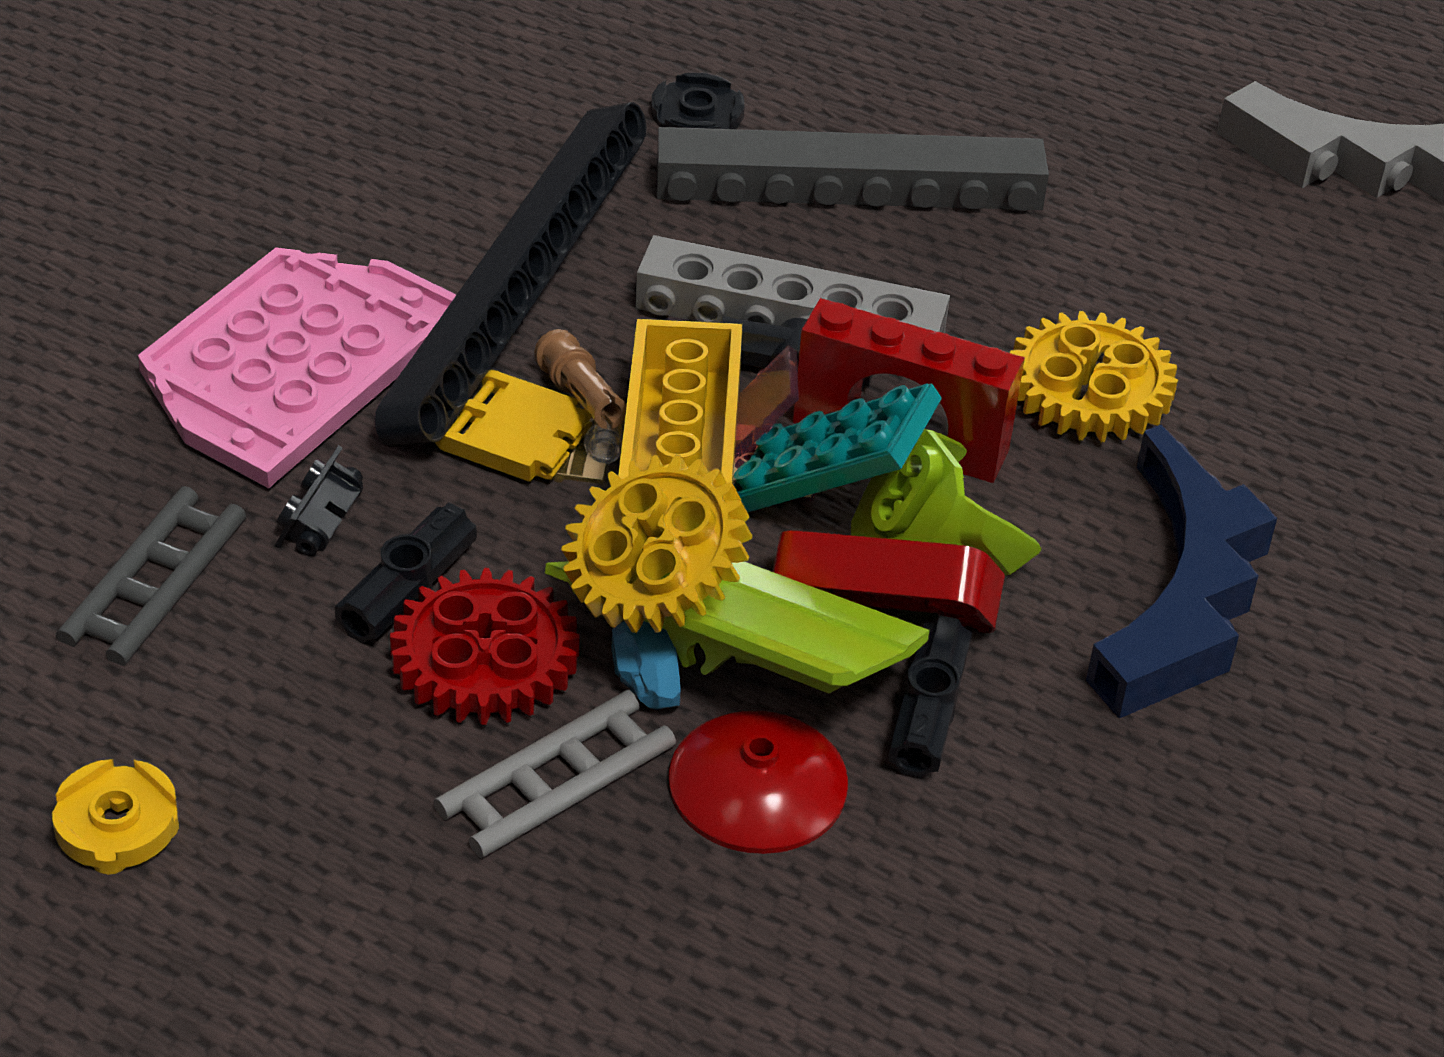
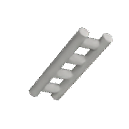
(543, 800)

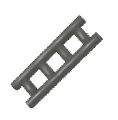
(155, 601)

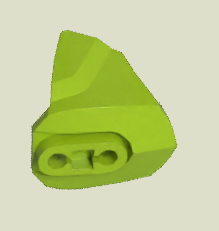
(930, 505)

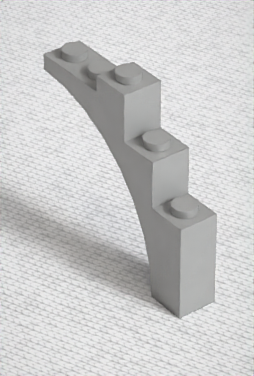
(1315, 143)

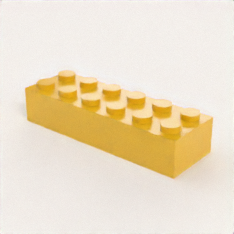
(683, 395)

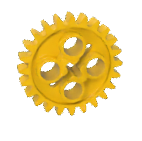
(1123, 391)
(656, 543)

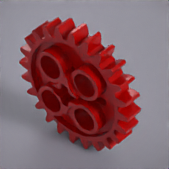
(484, 646)

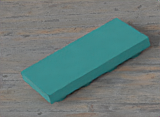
(836, 447)

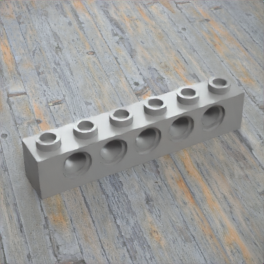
(714, 282)

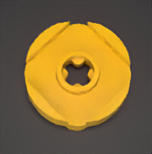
(119, 842)

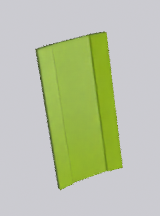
(789, 630)

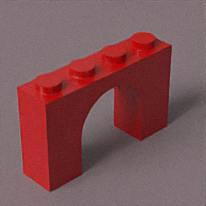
(974, 380)

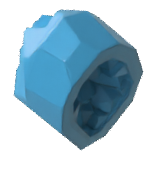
(647, 665)

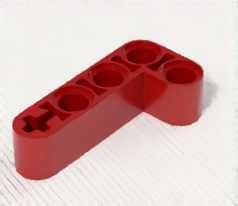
(897, 574)

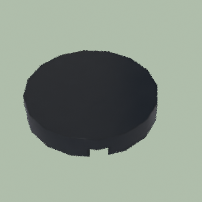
(716, 110)

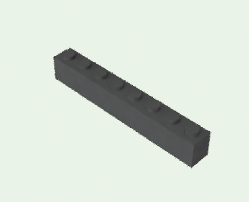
(851, 168)

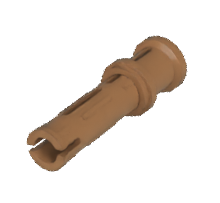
(574, 372)

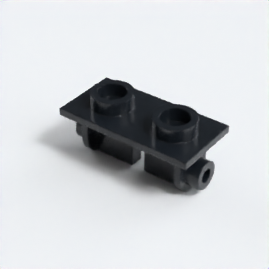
(307, 519)

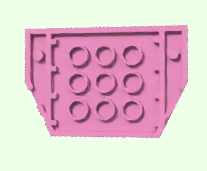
(288, 356)

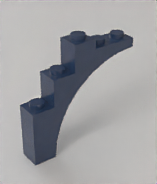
(1188, 628)

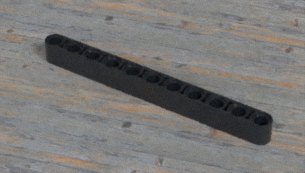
(509, 278)

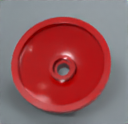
(758, 782)

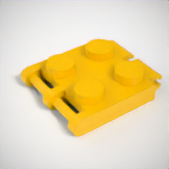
(519, 430)

